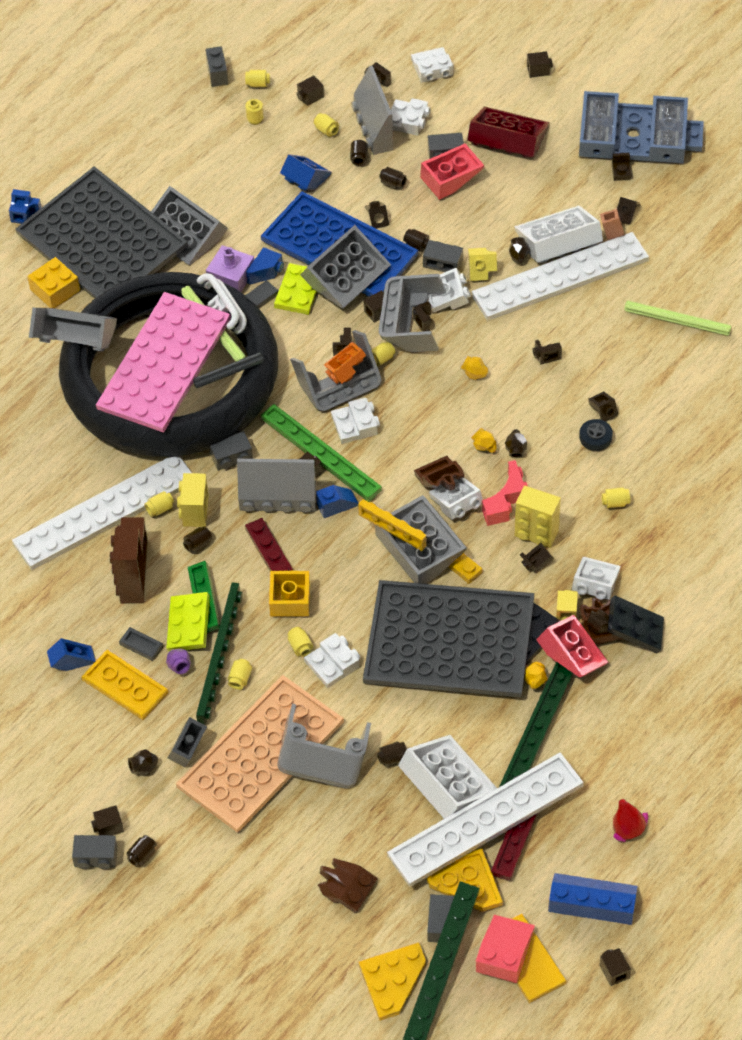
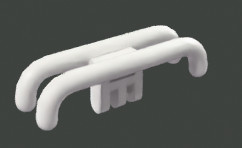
(224, 301)

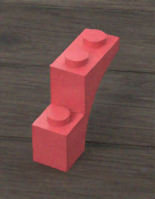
(498, 507)

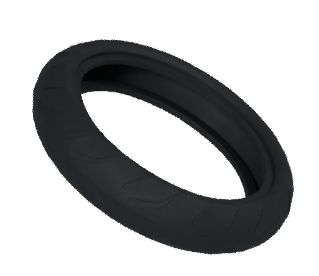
(184, 433)

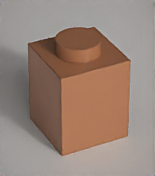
(612, 224)

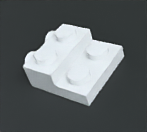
(432, 64)
(409, 116)
(456, 292)
(355, 421)
(457, 501)
(595, 578)
(333, 660)

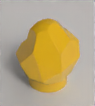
(474, 368)
(484, 441)
(535, 675)

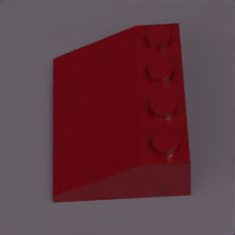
(507, 131)

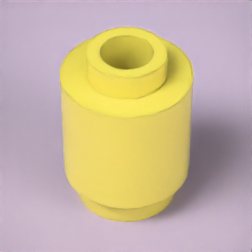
(257, 78)
(254, 111)
(326, 124)
(383, 353)
(615, 497)
(159, 504)
(300, 641)
(239, 674)

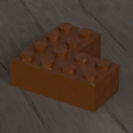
(129, 559)

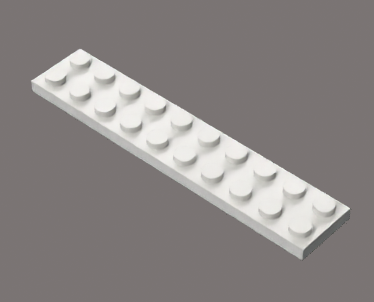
(559, 276)
(99, 513)
(484, 819)

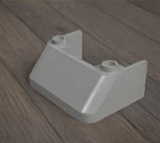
(399, 298)
(72, 327)
(326, 392)
(320, 761)

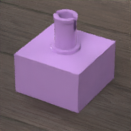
(230, 267)

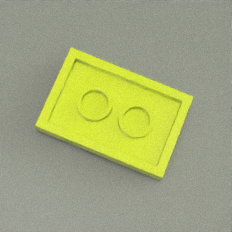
(295, 292)
(188, 621)

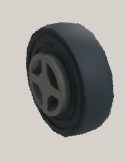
(591, 429)

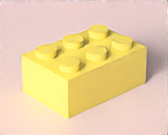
(537, 516)

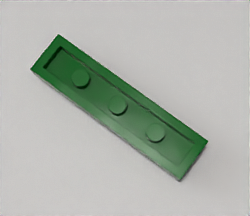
(200, 583)

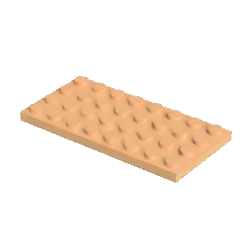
(242, 767)

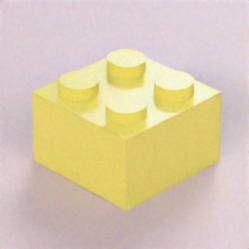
(193, 500)

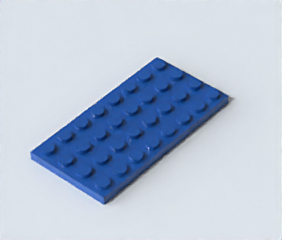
(312, 226)

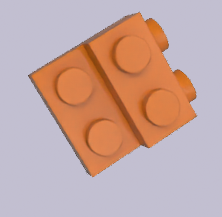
(340, 366)

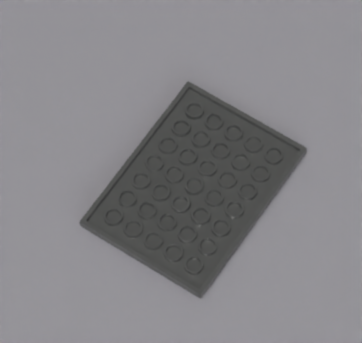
(101, 234)
(449, 638)

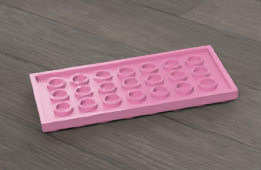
(163, 362)

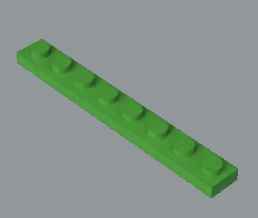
(329, 457)

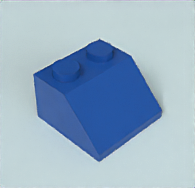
(304, 172)

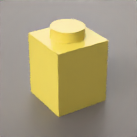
(566, 604)

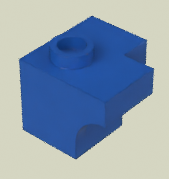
(22, 206)

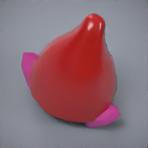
(628, 821)

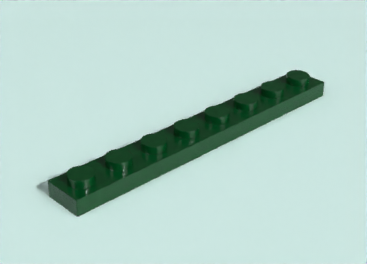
(218, 660)
(539, 723)
(442, 962)

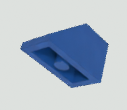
(265, 266)
(335, 500)
(70, 655)

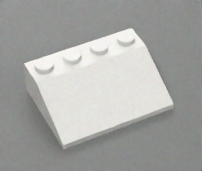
(560, 233)
(445, 775)

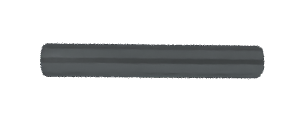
(228, 370)

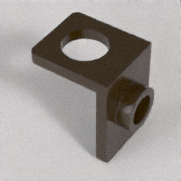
(374, 208)
(626, 209)

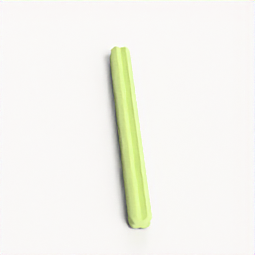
(678, 318)
(225, 339)

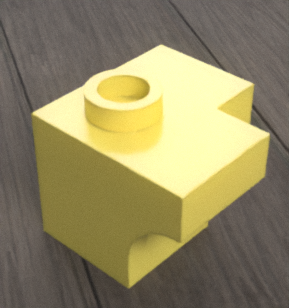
(481, 262)

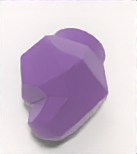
(178, 661)

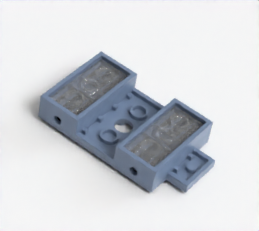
(661, 128)

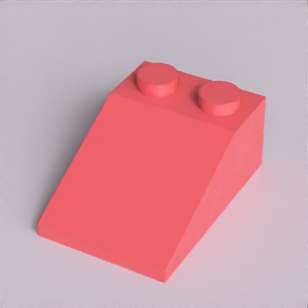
(450, 170)
(572, 647)
(504, 948)

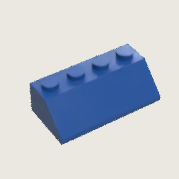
(592, 898)

